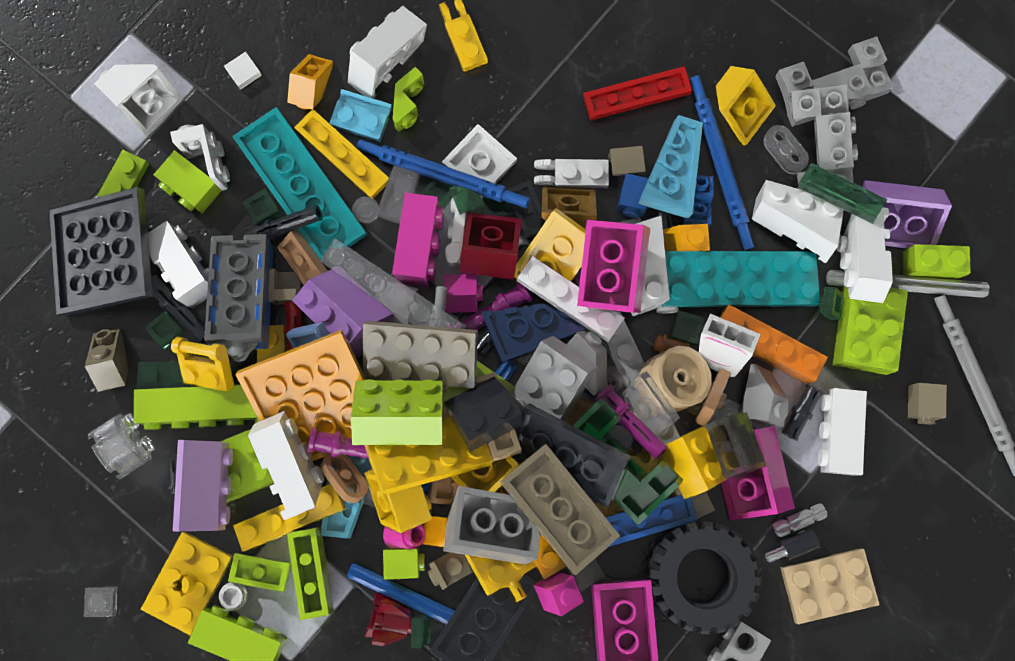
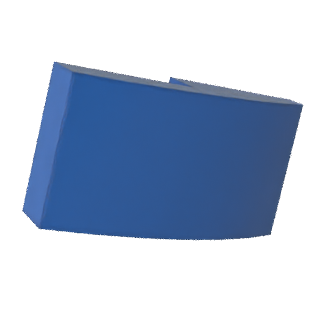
(702, 202)

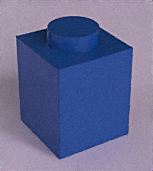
(630, 195)

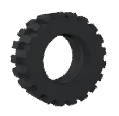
(740, 585)

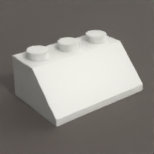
(139, 93)

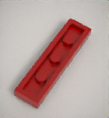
(637, 93)

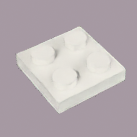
(481, 156)

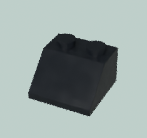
(484, 413)

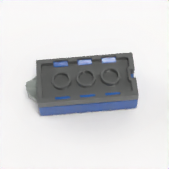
(239, 294)

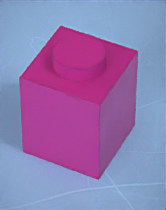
(462, 293)
(558, 593)

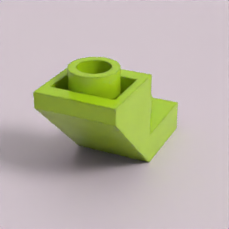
(404, 110)

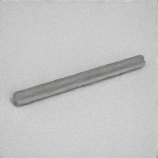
(924, 284)

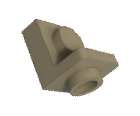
(449, 569)

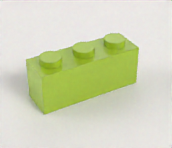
(310, 573)
(235, 637)

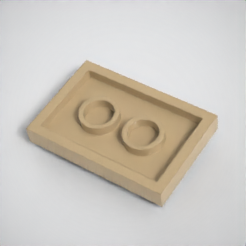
(829, 586)

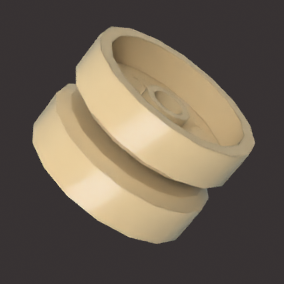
(680, 376)

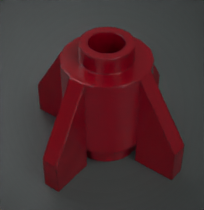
(388, 621)

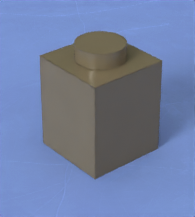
(927, 402)

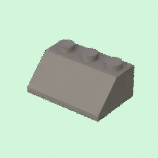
(490, 527)

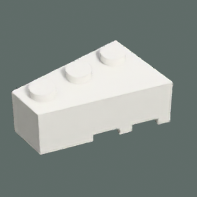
(383, 49)
(800, 217)
(865, 259)
(179, 264)
(656, 281)
(288, 462)

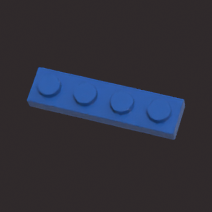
(669, 514)

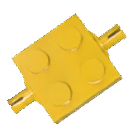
(500, 574)

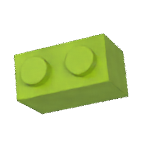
(187, 182)
(936, 261)

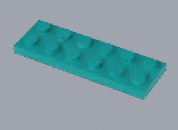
(297, 181)
(741, 278)

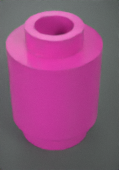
(407, 540)

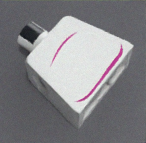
(726, 345)

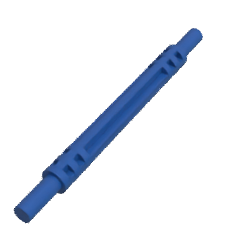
(722, 163)
(443, 173)

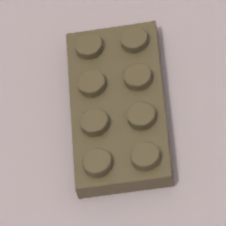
(420, 353)
(560, 509)

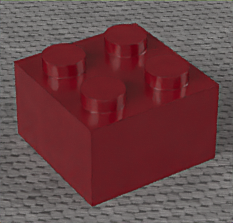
(490, 245)

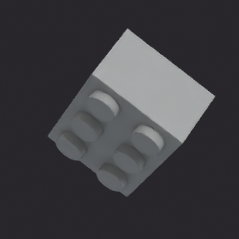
(553, 379)

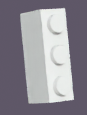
(842, 431)

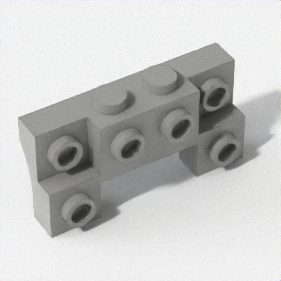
(864, 80)
(831, 125)

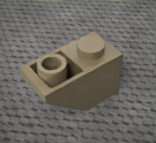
(107, 360)

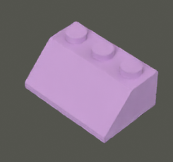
(202, 486)

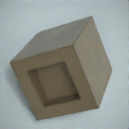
(627, 161)
(282, 286)

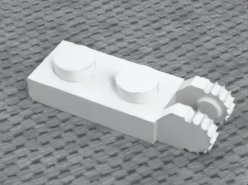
(573, 173)
(456, 233)

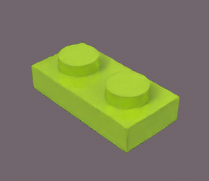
(124, 174)
(259, 572)

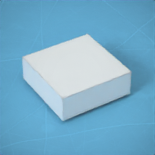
(242, 70)

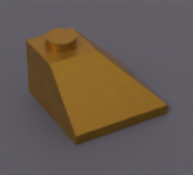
(575, 203)

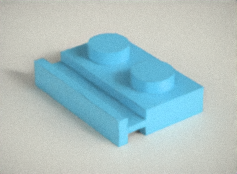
(360, 115)

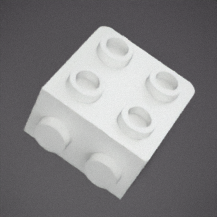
(198, 141)

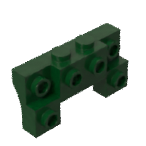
(638, 490)

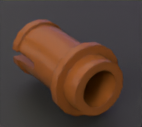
(663, 343)

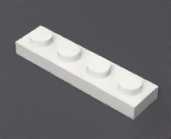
(564, 296)

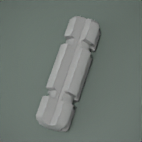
(800, 520)

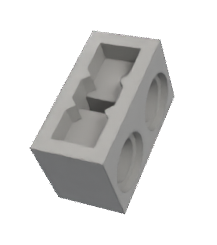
(729, 646)

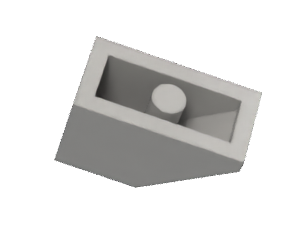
(590, 347)
(764, 398)

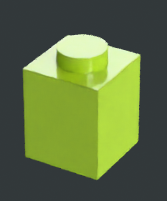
(403, 563)

